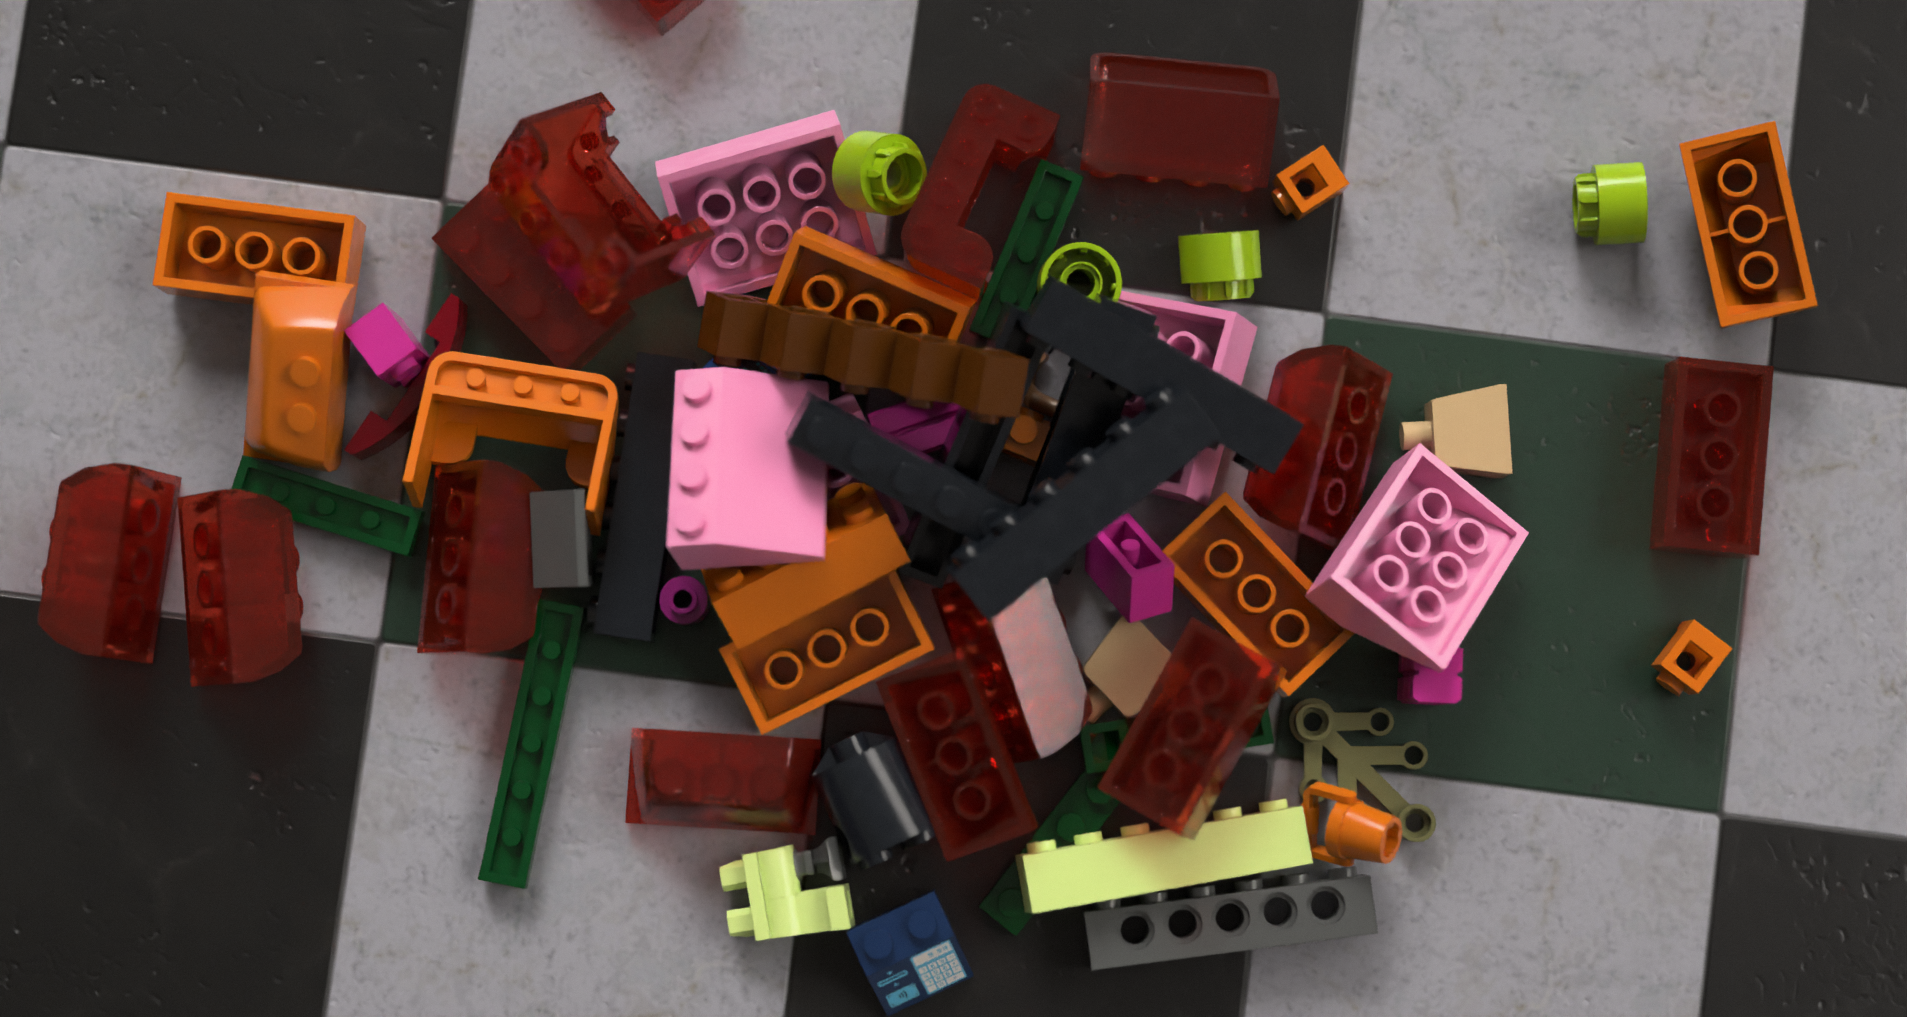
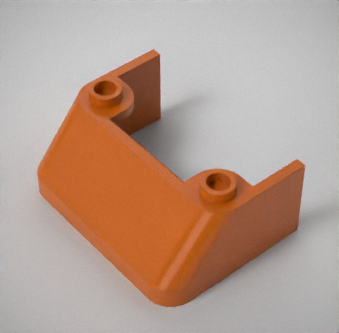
(516, 403)

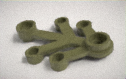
(1356, 761)

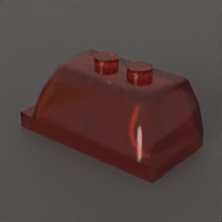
(1327, 466)
(109, 560)
(478, 561)
(239, 586)
(1023, 667)
(957, 754)
(722, 781)

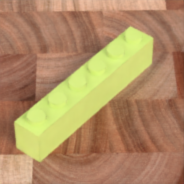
(1161, 859)

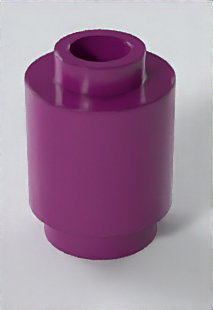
(700, 601)

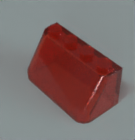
(1179, 120)

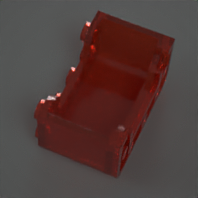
(985, 131)
(586, 212)

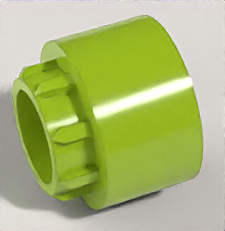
(878, 172)
(1611, 203)
(1086, 259)
(1220, 264)

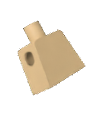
(1466, 432)
(1124, 669)

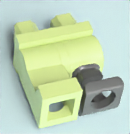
(775, 893)

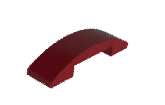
(377, 433)

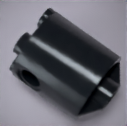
(871, 798)

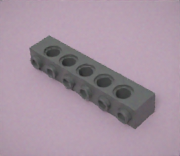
(1351, 917)

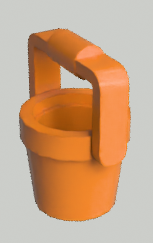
(1351, 829)

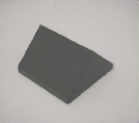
(561, 539)

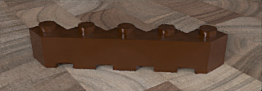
(863, 355)

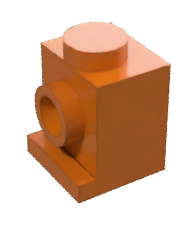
(1317, 170)
(1026, 437)
(1705, 653)

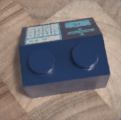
(910, 952)

